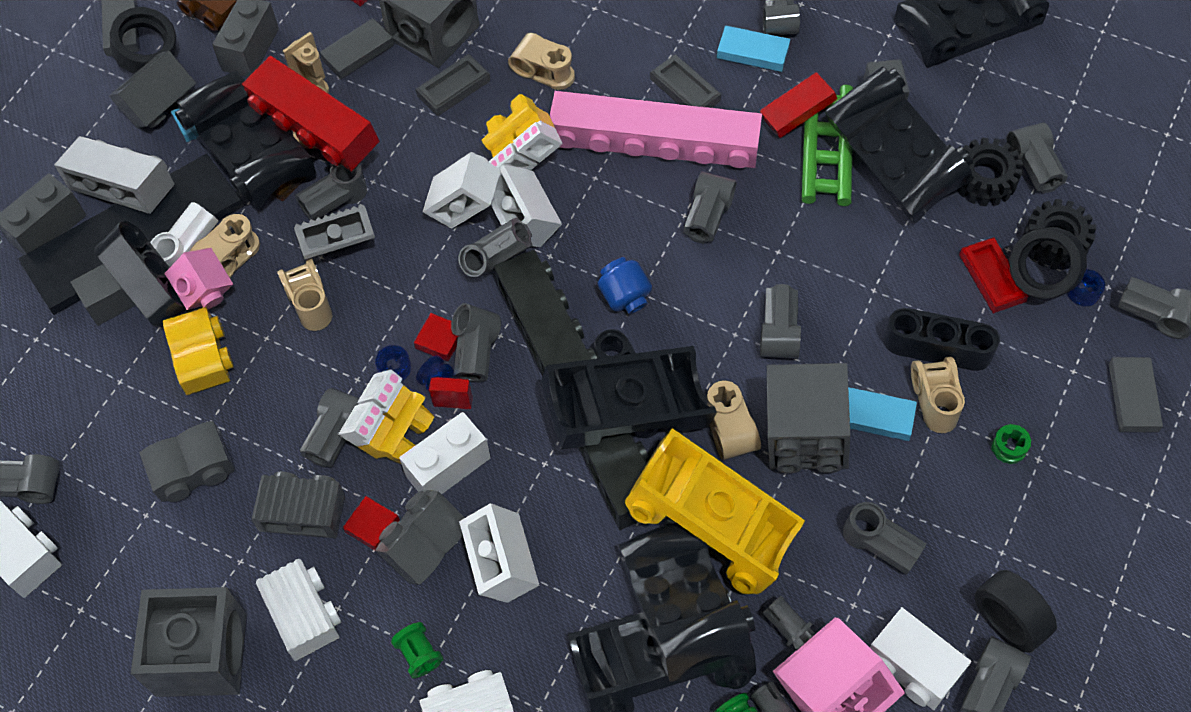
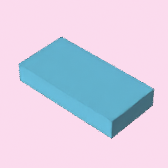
(753, 48)
(881, 414)

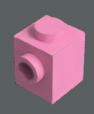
(199, 279)

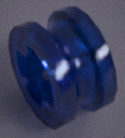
(1082, 296)
(394, 352)
(433, 368)

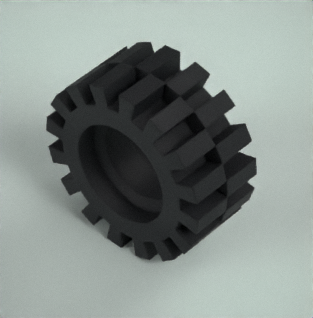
(998, 159)
(1064, 218)

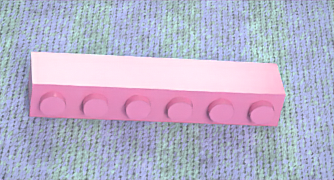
(656, 129)

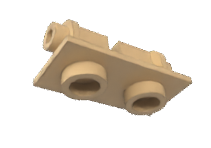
(304, 59)

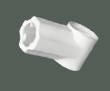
(189, 229)

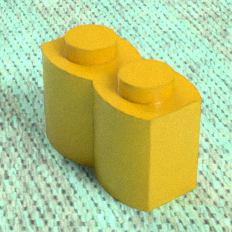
(197, 350)

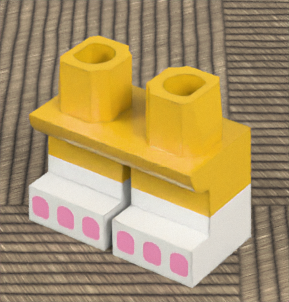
(522, 136)
(385, 416)

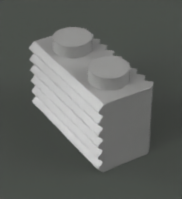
(334, 231)

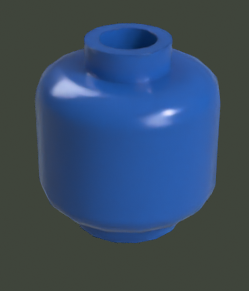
(624, 285)

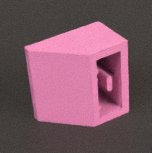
(838, 674)

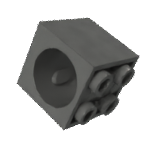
(430, 27)
(808, 417)
(189, 642)

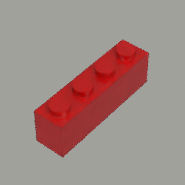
(310, 113)

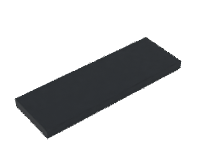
(73, 252)

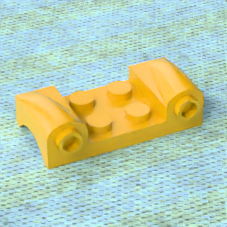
(717, 509)

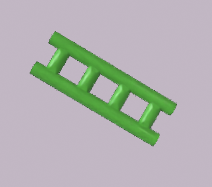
(812, 157)

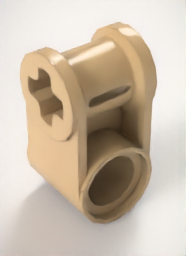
(540, 58)
(230, 247)
(305, 291)
(938, 386)
(732, 426)

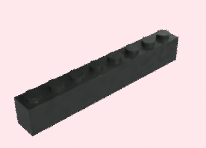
(556, 340)

